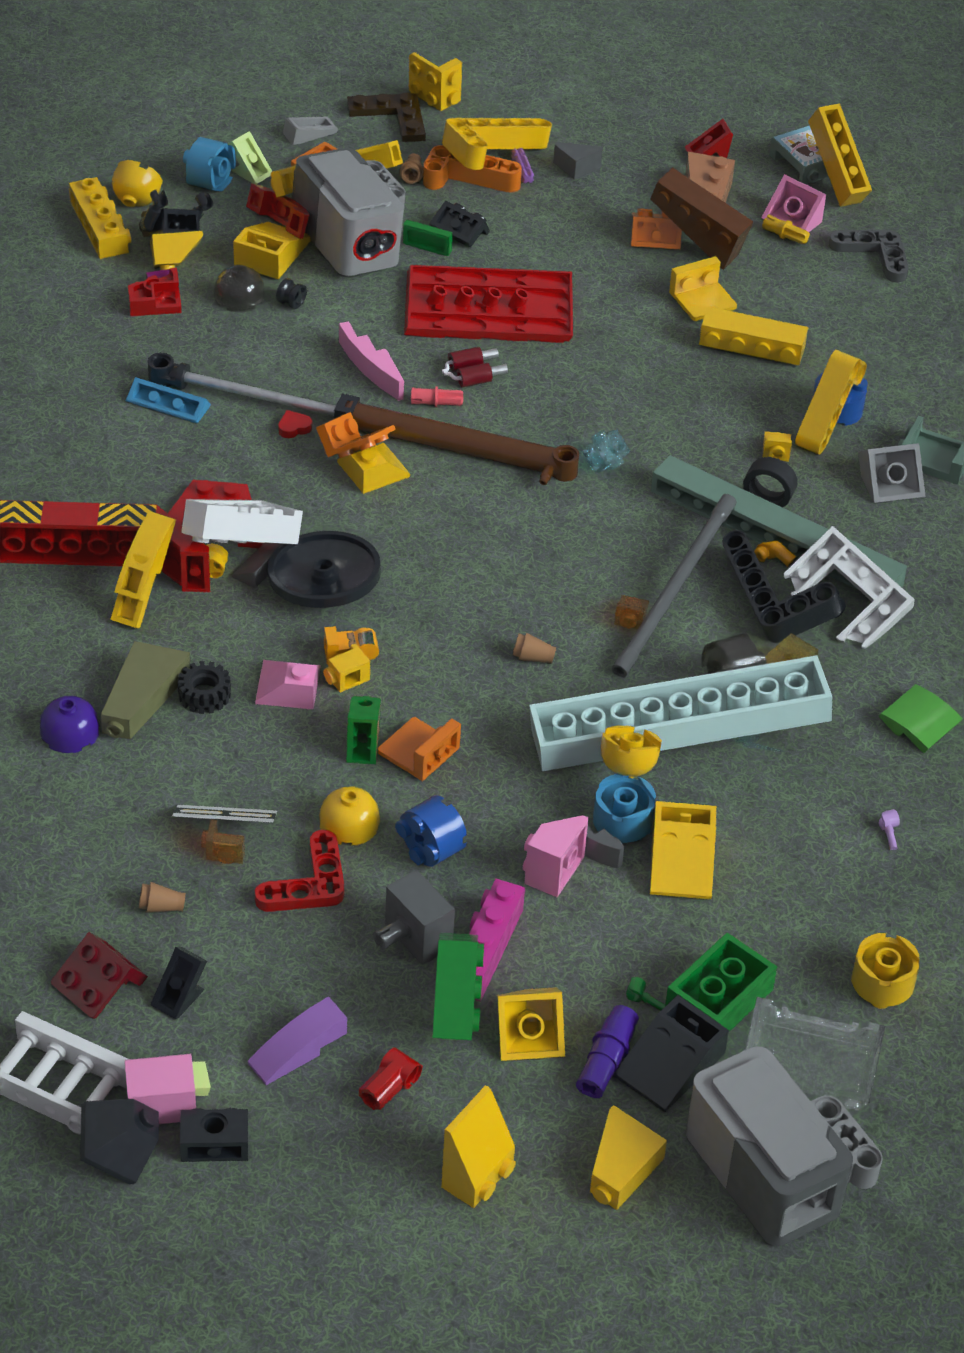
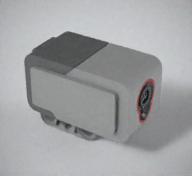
(351, 209)
(776, 1148)

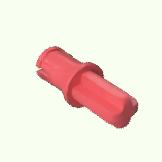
(436, 396)

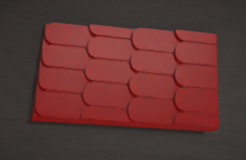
(489, 303)

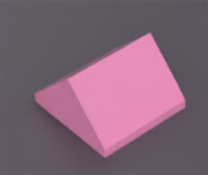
(797, 204)
(162, 1084)

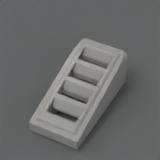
(305, 129)

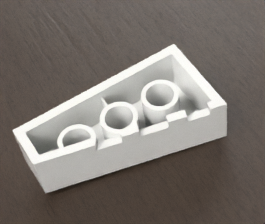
(241, 521)

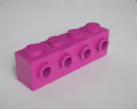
(495, 924)

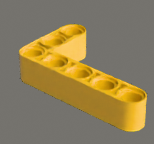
(471, 137)

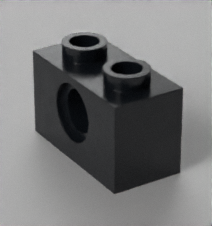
(228, 1143)

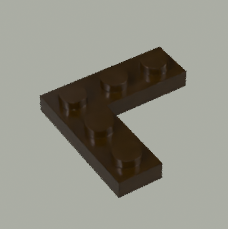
(402, 105)

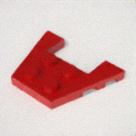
(212, 491)

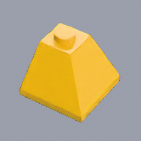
(173, 248)
(373, 468)
(531, 1024)

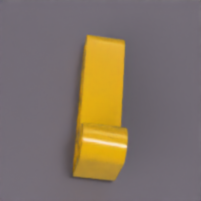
(829, 400)

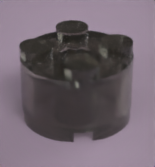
(731, 654)

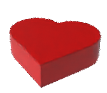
(294, 424)

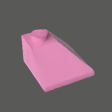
(288, 684)

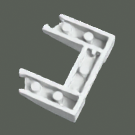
(838, 553)

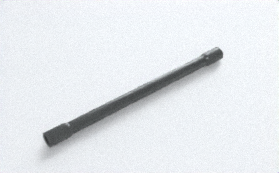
(630, 653)

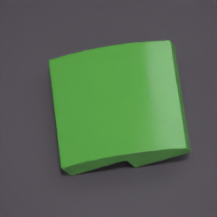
(920, 717)

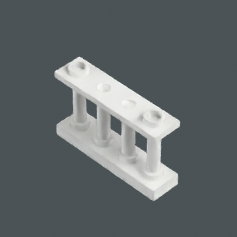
(59, 1046)

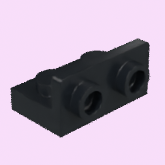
(463, 224)

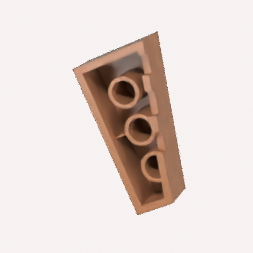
(711, 173)

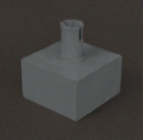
(415, 917)

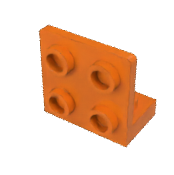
(654, 230)
(343, 438)
(420, 747)

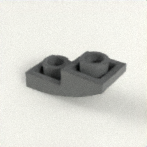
(604, 848)

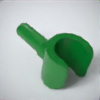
(636, 993)

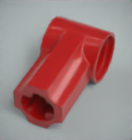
(394, 1073)

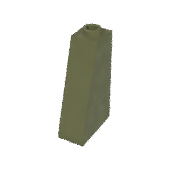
(142, 688)

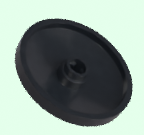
(324, 569)

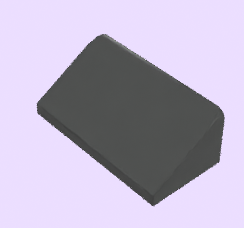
(255, 568)

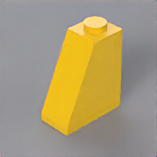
(624, 1158)

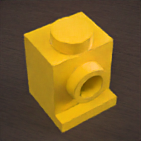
(348, 669)

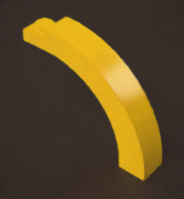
(385, 153)

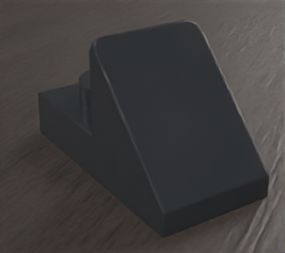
(179, 983)

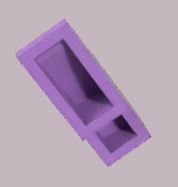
(299, 1041)

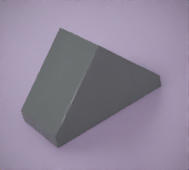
(577, 158)

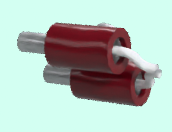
(471, 366)

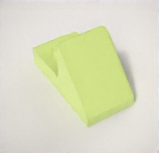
(250, 159)

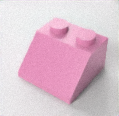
(555, 854)

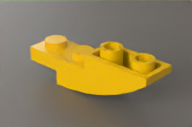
(140, 568)

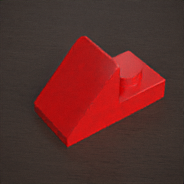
(715, 139)

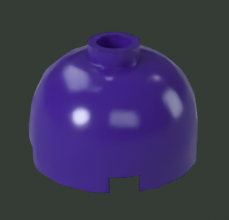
(69, 724)

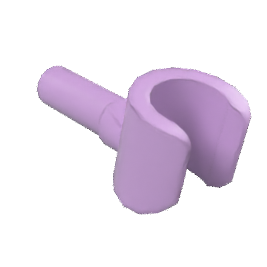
(887, 821)

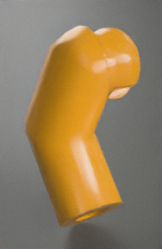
(774, 549)

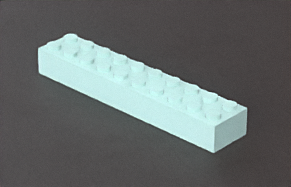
(685, 710)

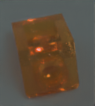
(631, 612)

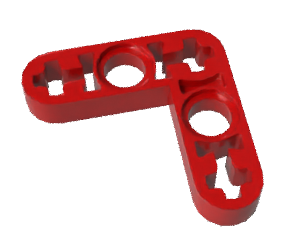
(315, 886)

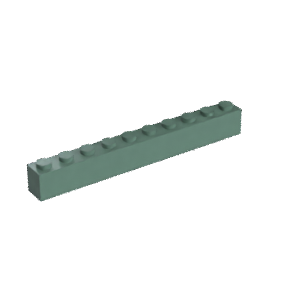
(752, 514)

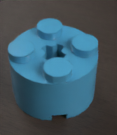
(209, 164)
(624, 807)

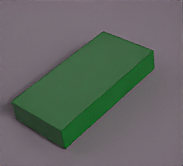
(427, 237)

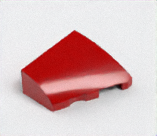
(155, 295)

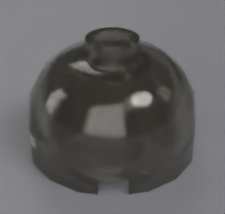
(239, 289)

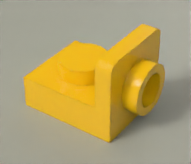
(777, 445)

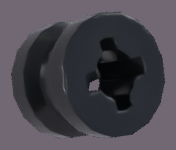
(291, 293)

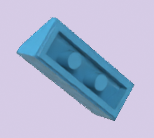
(167, 400)

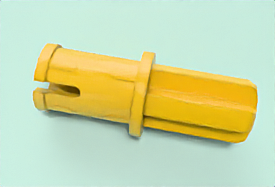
(785, 229)

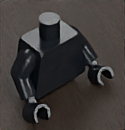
(172, 220)

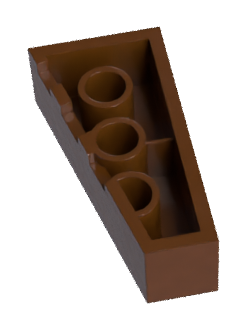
(702, 216)

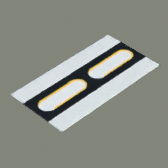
(225, 813)

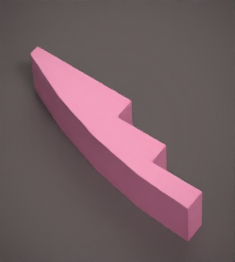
(373, 364)

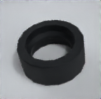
(777, 469)

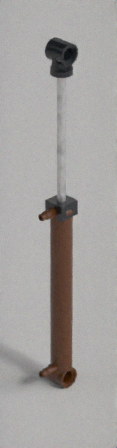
(556, 462)

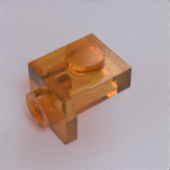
(222, 846)

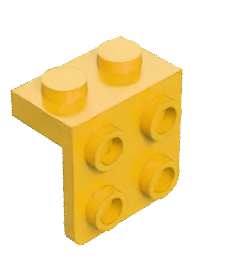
(435, 84)

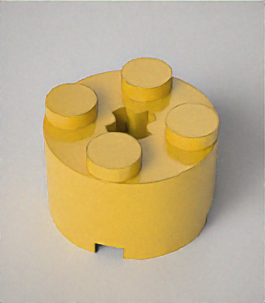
(885, 970)

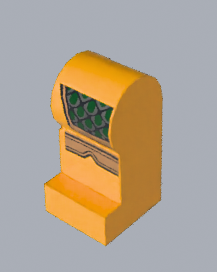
(341, 642)

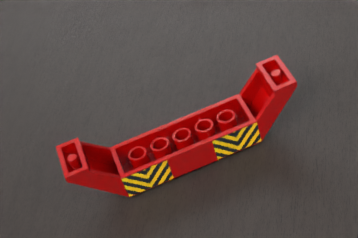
(94, 537)

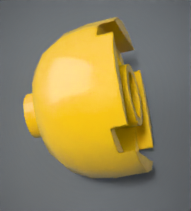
(134, 183)
(629, 752)
(350, 815)

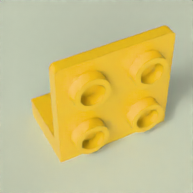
(697, 288)

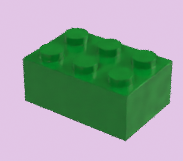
(725, 981)
(457, 986)

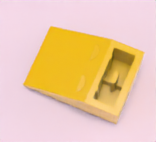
(268, 248)
(683, 850)

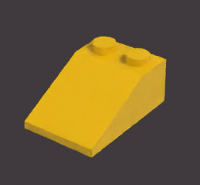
(477, 1150)

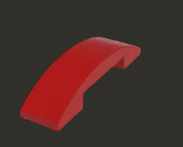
(282, 209)

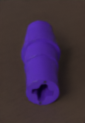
(608, 1050)

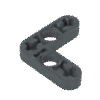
(887, 244)

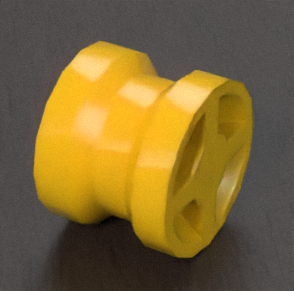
(218, 559)

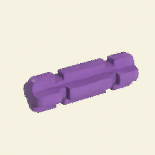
(519, 156)

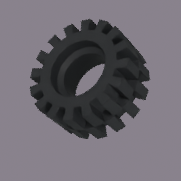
(204, 675)

